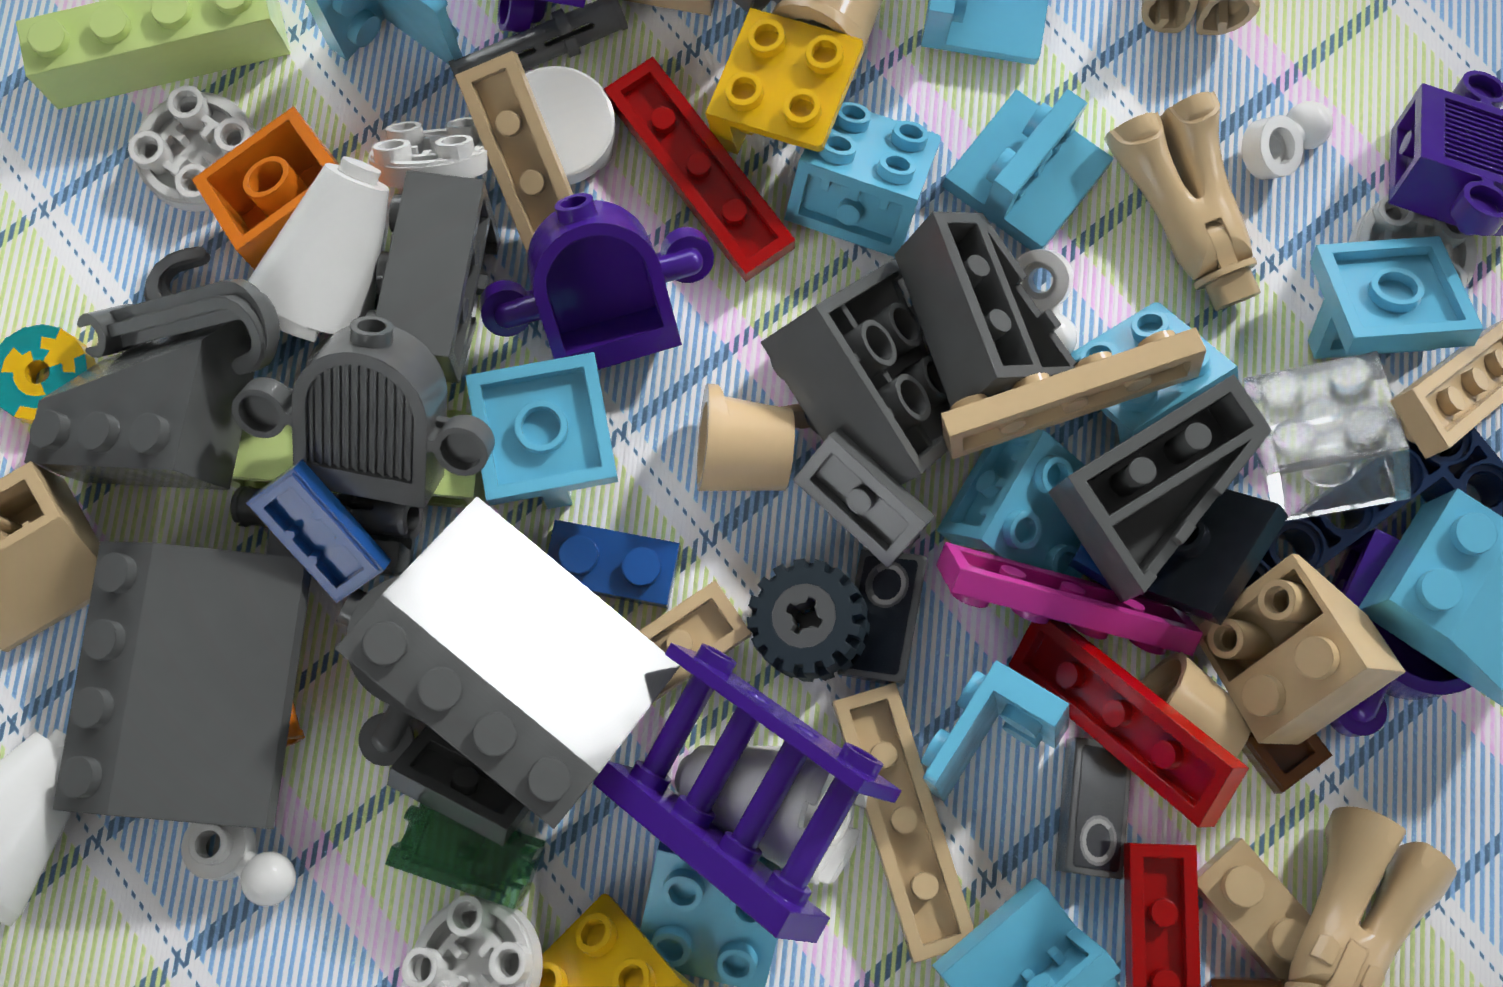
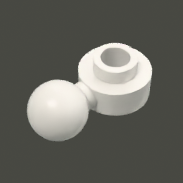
(1276, 143)
(1056, 294)
(264, 876)

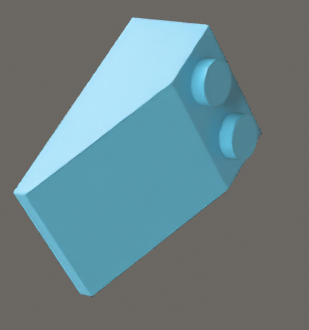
(1447, 590)

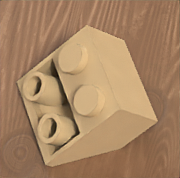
(44, 554)
(1296, 653)

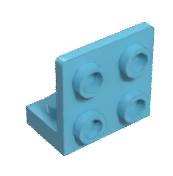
(356, 23)
(987, 28)
(864, 179)
(1145, 410)
(1008, 504)
(1028, 713)
(702, 928)

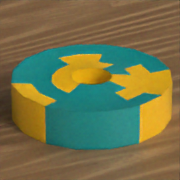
(29, 352)

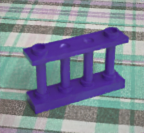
(730, 858)

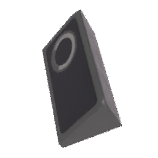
(893, 608)
(1092, 811)

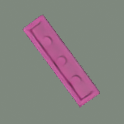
(1046, 594)

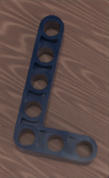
(1464, 463)

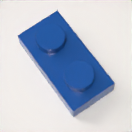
(616, 562)

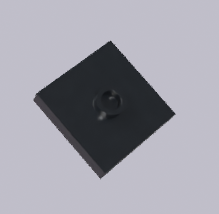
(1218, 556)

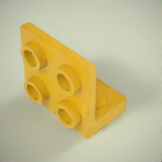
(783, 82)
(606, 951)

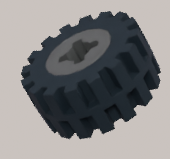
(828, 634)

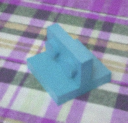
(1029, 168)
(1390, 299)
(545, 430)
(1028, 946)

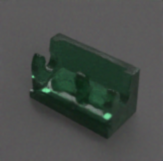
(465, 860)

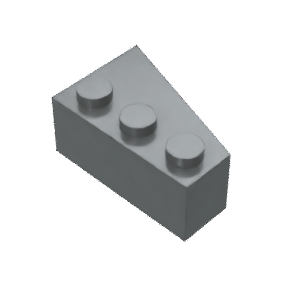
(975, 309)
(1156, 486)

